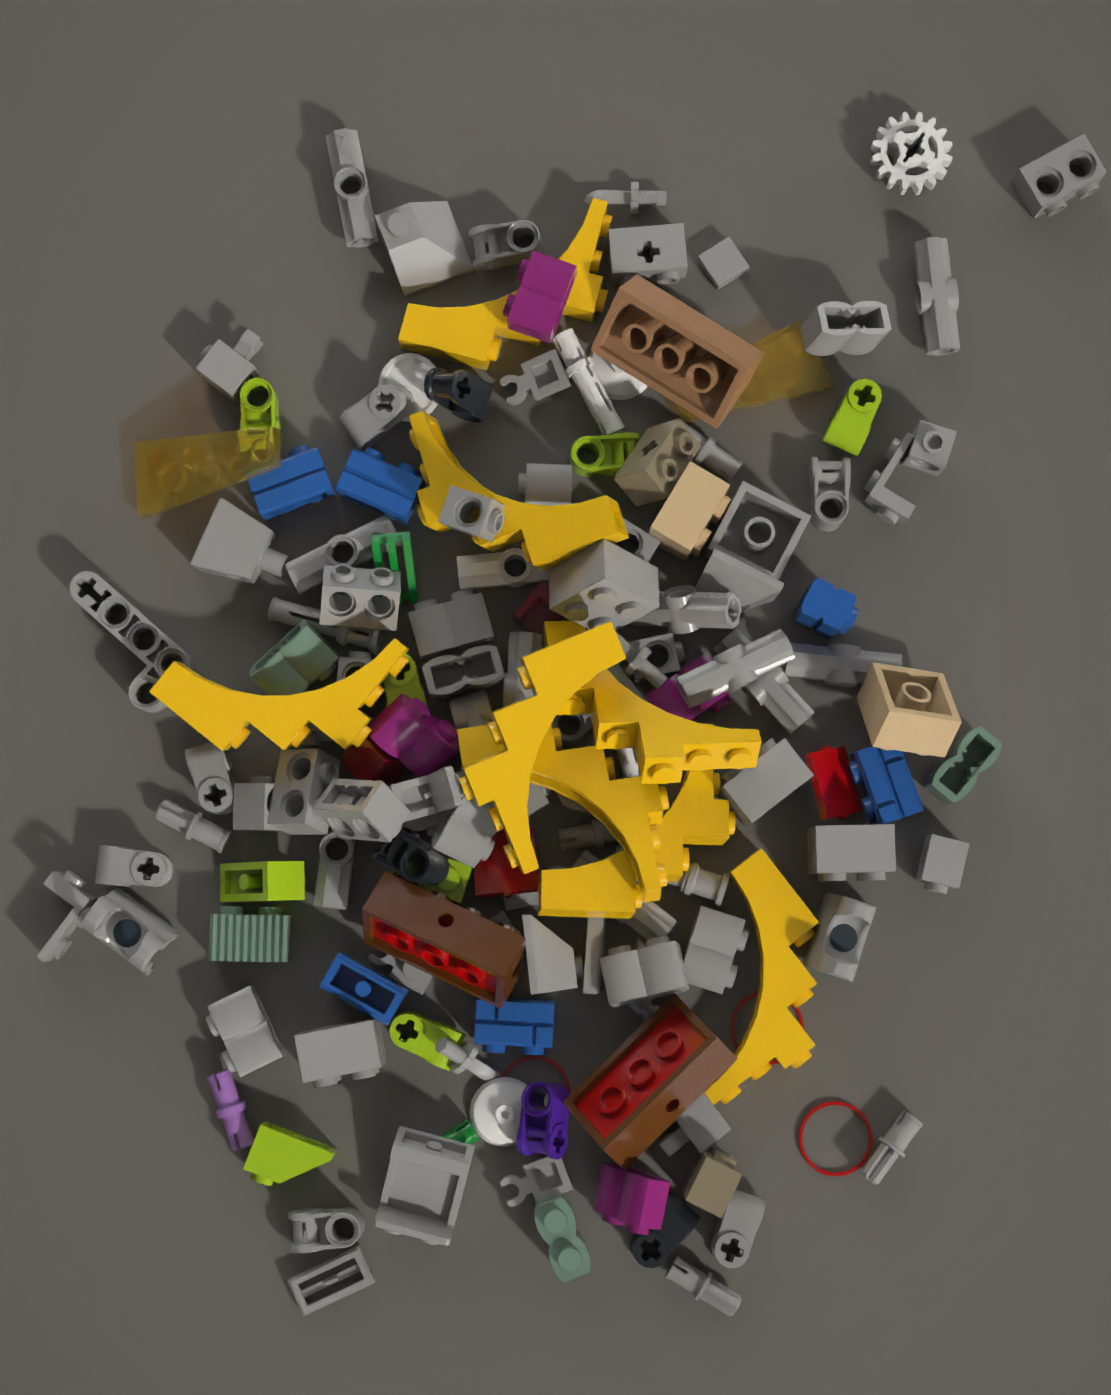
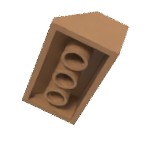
(676, 350)

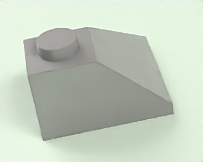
(423, 245)
(730, 575)
(549, 959)

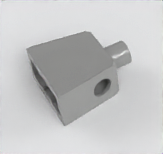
(237, 546)

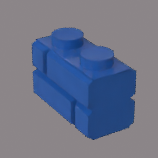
(293, 485)
(380, 485)
(826, 609)
(885, 783)
(364, 988)
(518, 1023)

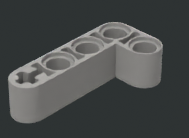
(129, 634)

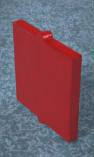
(832, 783)
(496, 875)

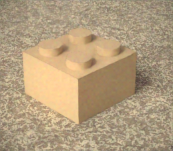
(689, 510)
(908, 710)

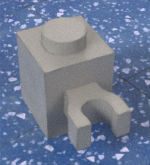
(228, 367)
(697, 1123)

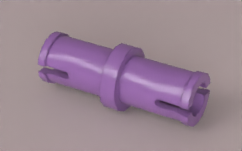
(231, 1109)

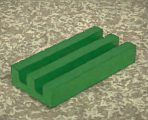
(391, 539)

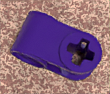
(543, 1121)

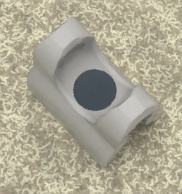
(128, 928)
(839, 936)

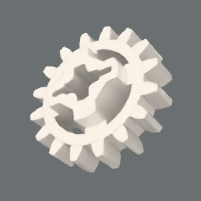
(900, 144)

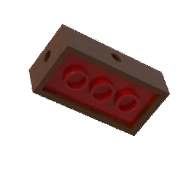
(443, 939)
(649, 1081)

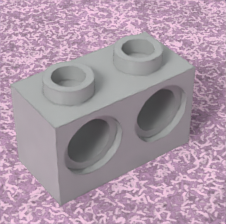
(1055, 172)
(359, 605)
(297, 788)
(362, 810)

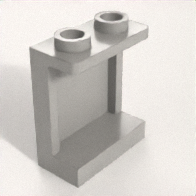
(424, 1186)

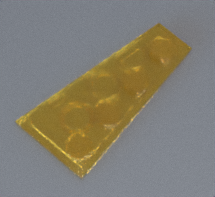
(781, 374)
(197, 465)

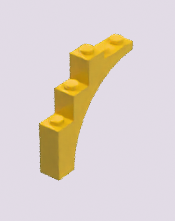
(470, 332)
(549, 531)
(225, 713)
(660, 739)
(505, 776)
(585, 777)
(610, 885)
(783, 980)

